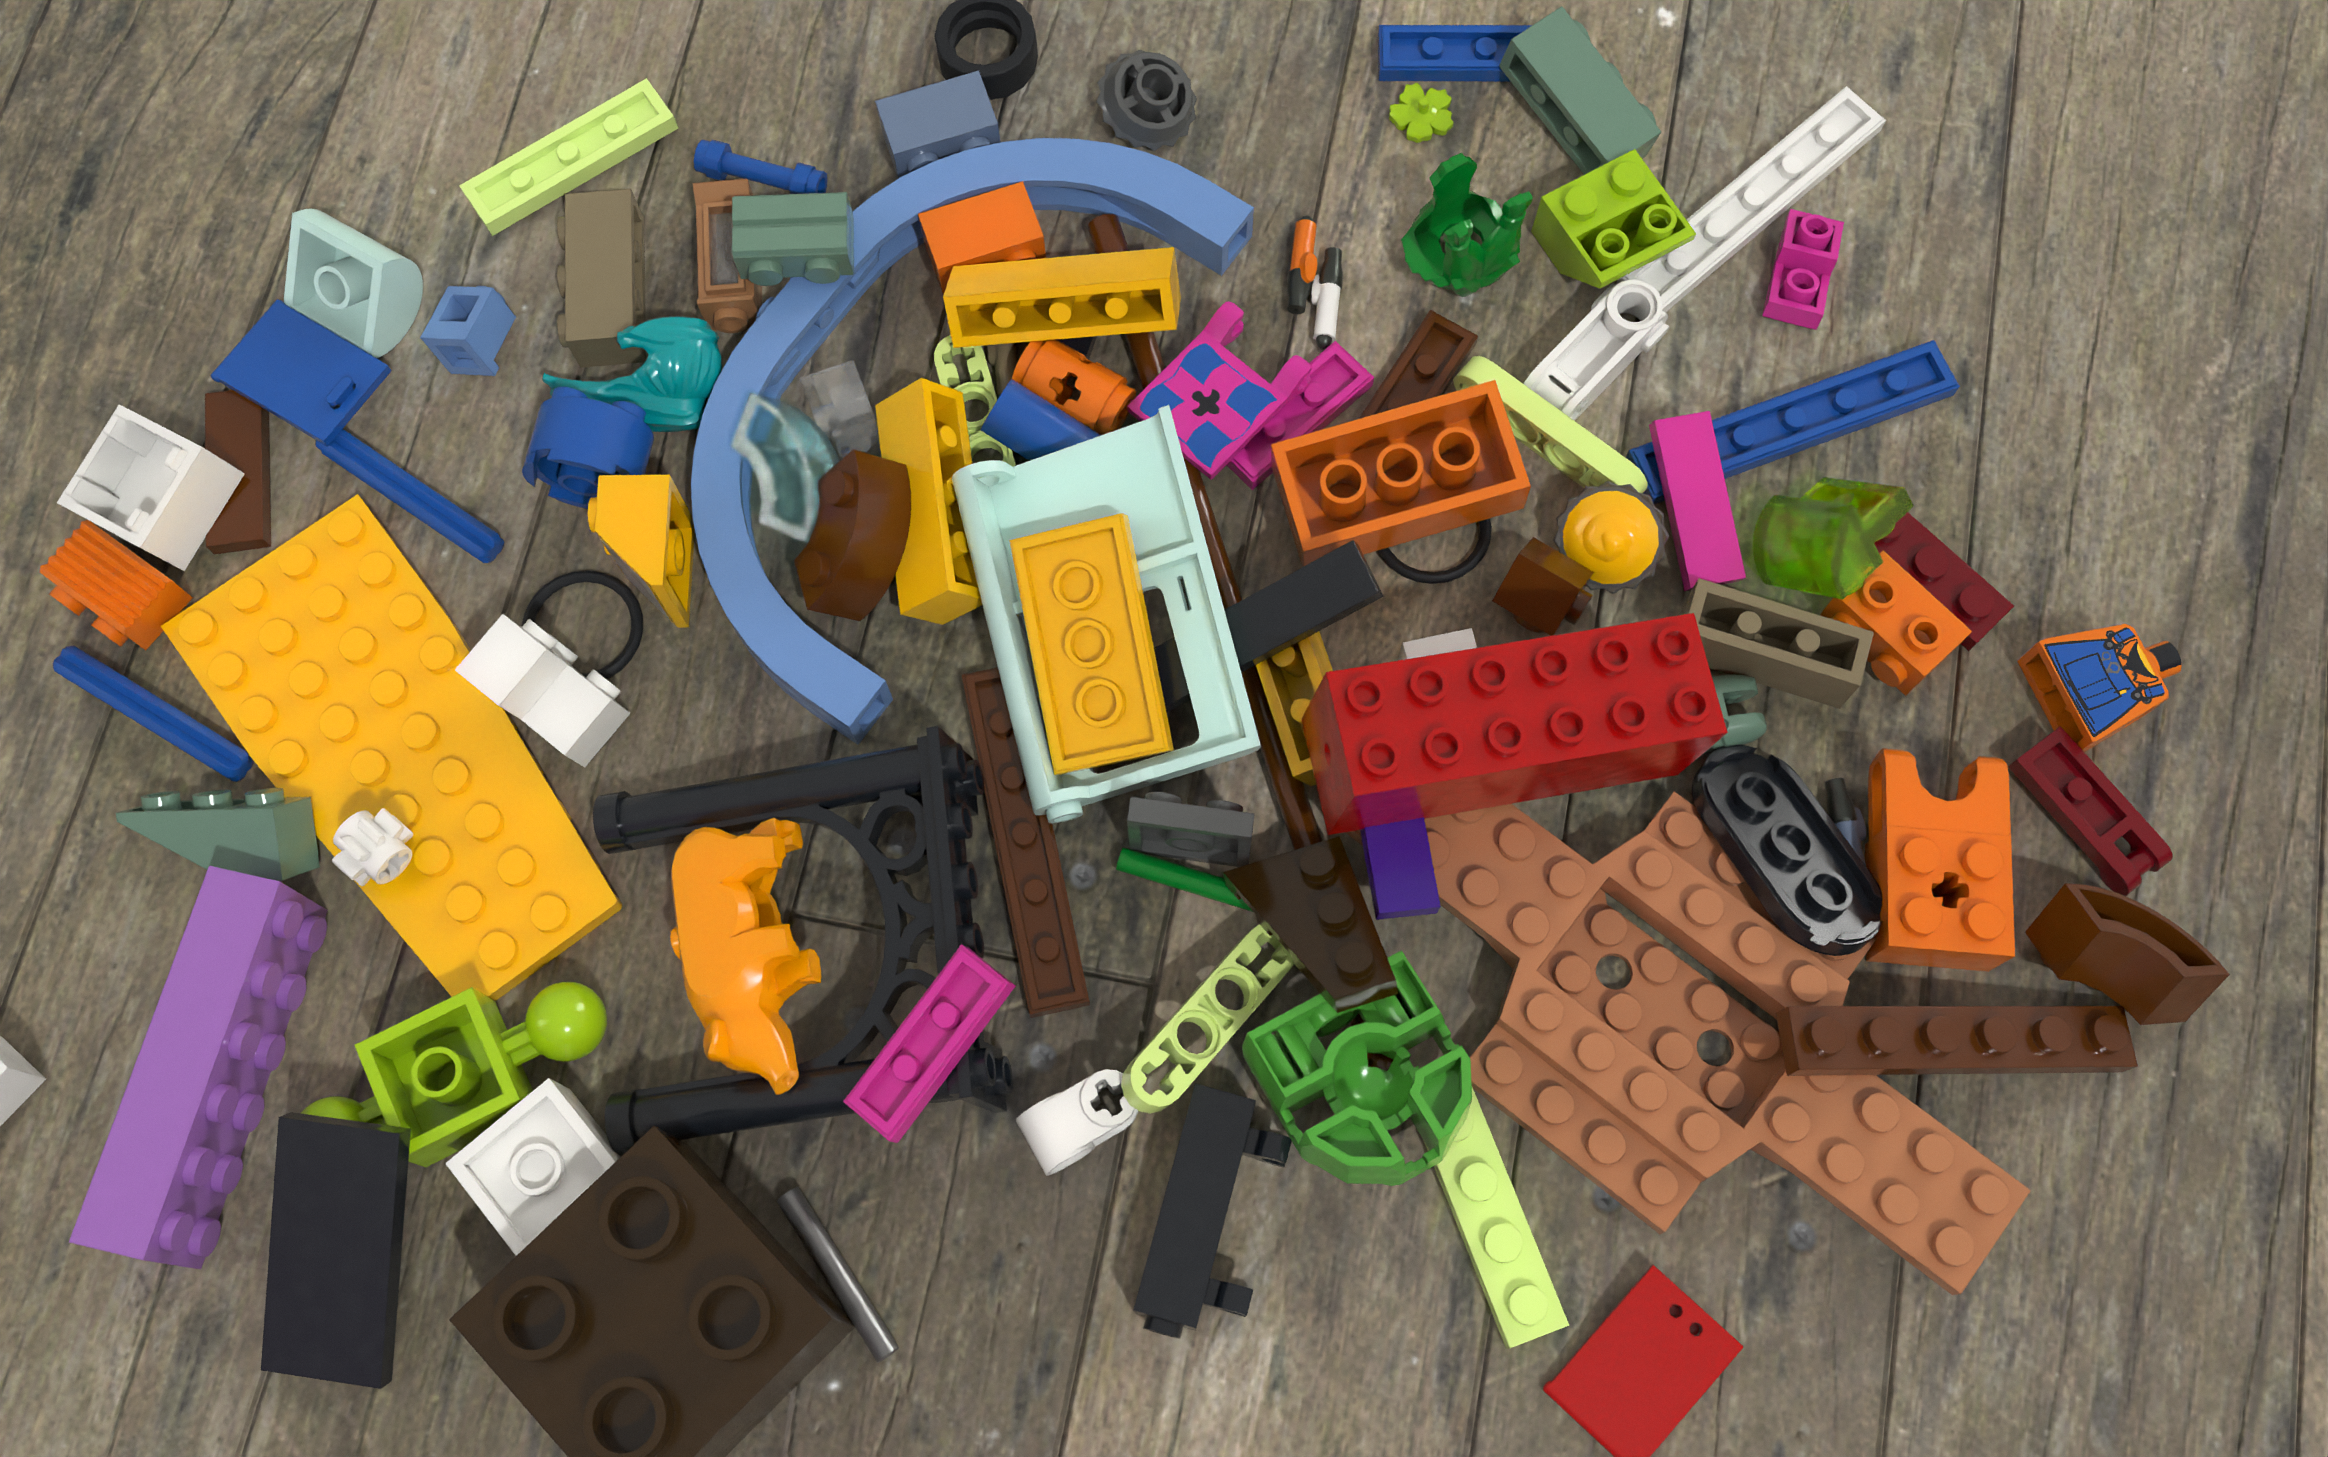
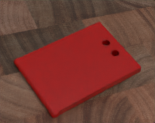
(1643, 1367)

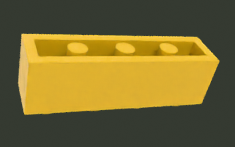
(1063, 297)
(929, 434)

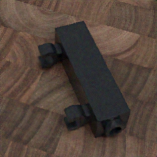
(1195, 1210)

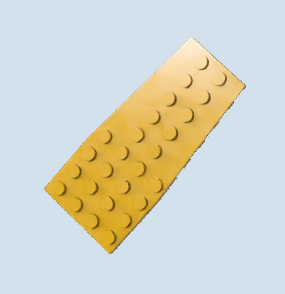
(351, 696)

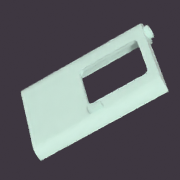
(1145, 477)

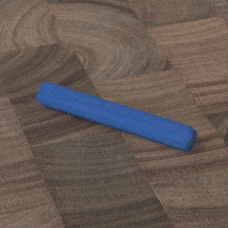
(413, 496)
(153, 713)

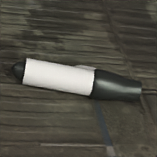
(1326, 297)

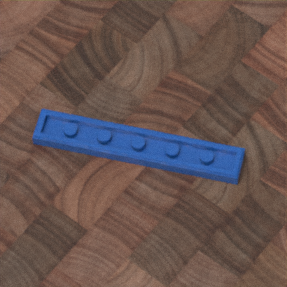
(1819, 412)

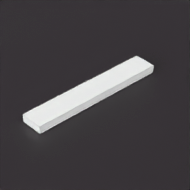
(1763, 194)

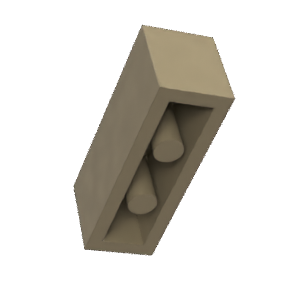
(601, 275)
(1779, 643)

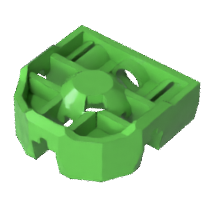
(1365, 1099)

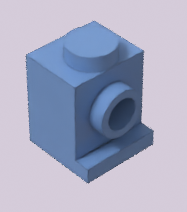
(469, 329)

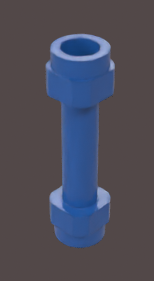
(717, 161)

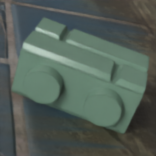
(793, 237)

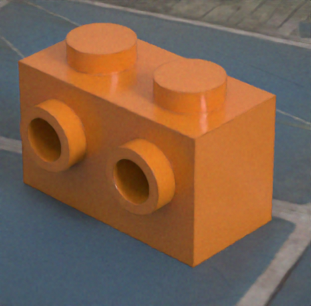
(1907, 621)

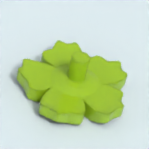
(1422, 113)

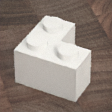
(534, 681)

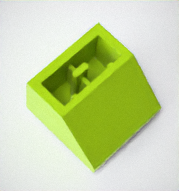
(1609, 222)

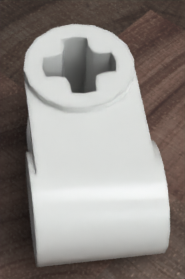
(1068, 1126)

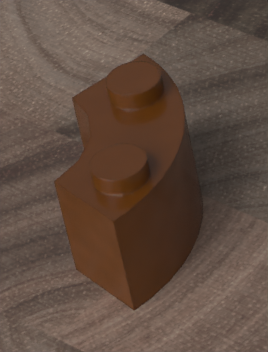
(856, 536)
(2125, 953)

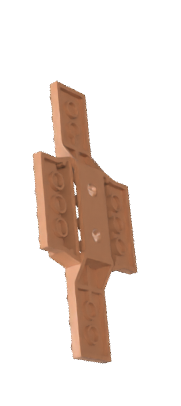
(1619, 1073)

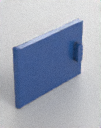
(301, 372)

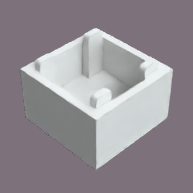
(151, 487)
(533, 1163)

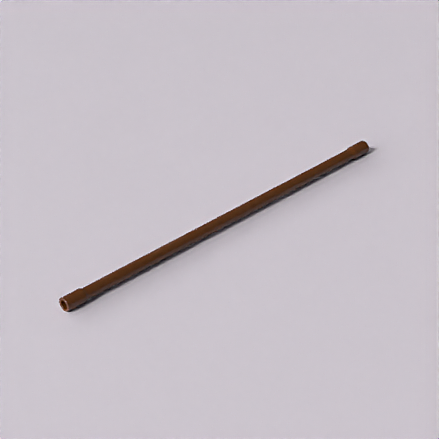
(1290, 792)

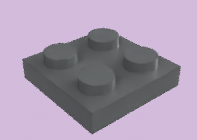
(1190, 832)

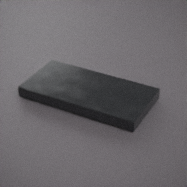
(335, 1249)

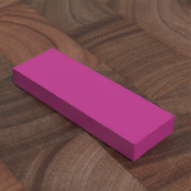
(1333, 387)
(1697, 499)
(929, 1044)

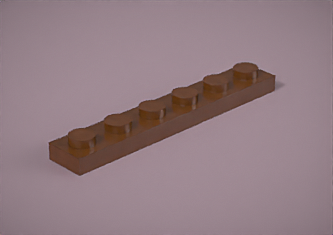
(1954, 1040)

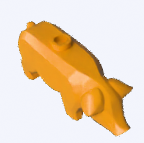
(736, 951)

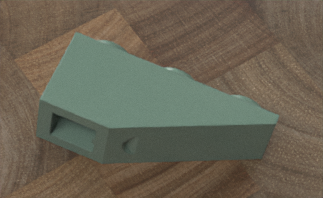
(252, 835)

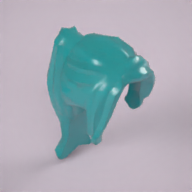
(673, 378)

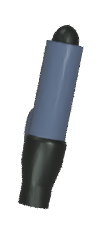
(1845, 815)

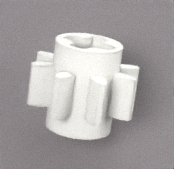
(372, 847)

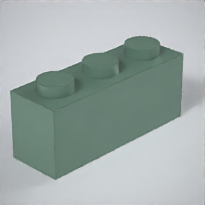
(1577, 92)

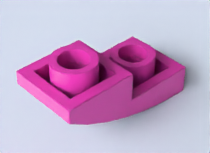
(1803, 269)

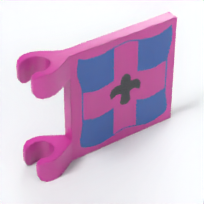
(1218, 397)

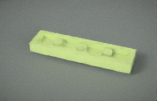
(569, 157)
(1498, 1235)

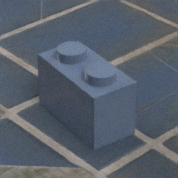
(937, 121)

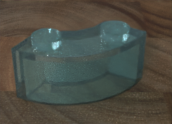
(789, 459)

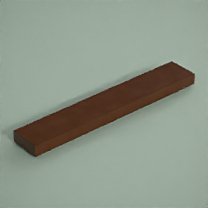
(1026, 858)

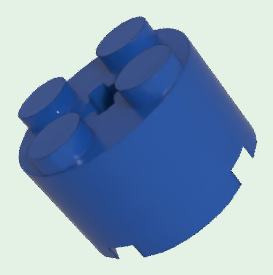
(584, 439)

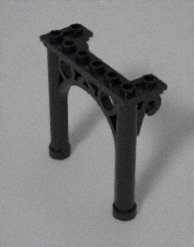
(941, 791)

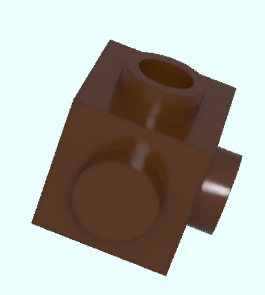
(1544, 588)

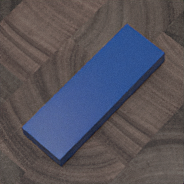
(1444, 52)

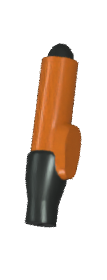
(1303, 265)

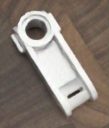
(1600, 347)

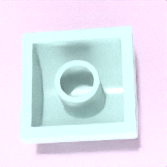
(350, 283)

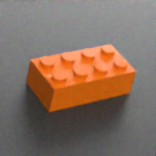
(1401, 473)

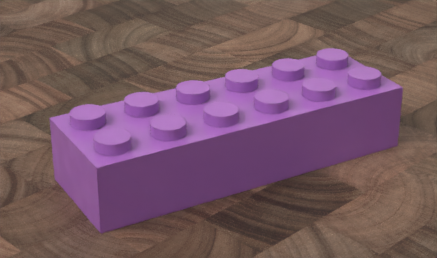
(202, 1072)

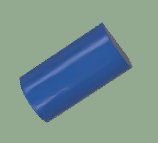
(1032, 424)

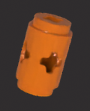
(1104, 393)

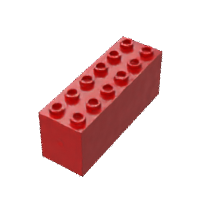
(1511, 722)

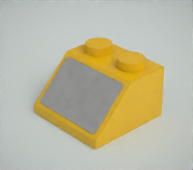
(648, 537)

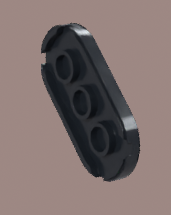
(1788, 850)

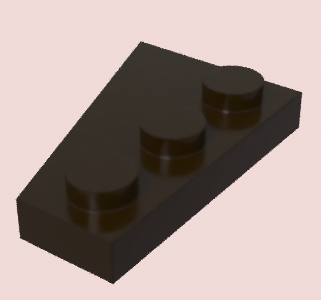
(1320, 919)

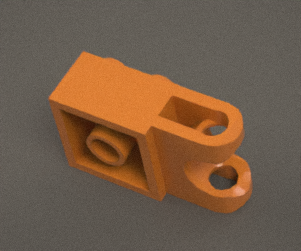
(1942, 848)

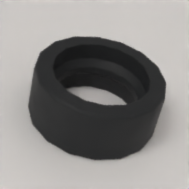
(965, 16)

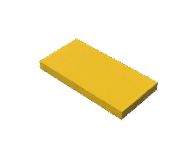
(1091, 644)

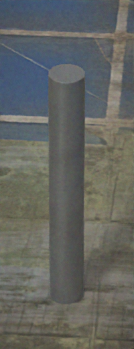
(838, 1274)

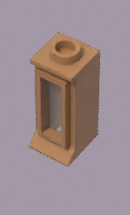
(723, 297)

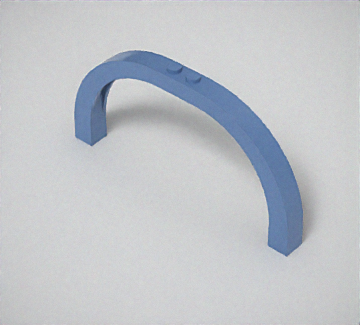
(795, 323)

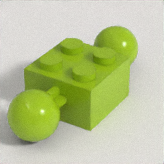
(461, 1068)

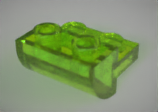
(1826, 535)

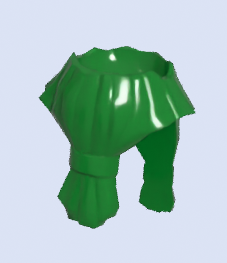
(1456, 215)

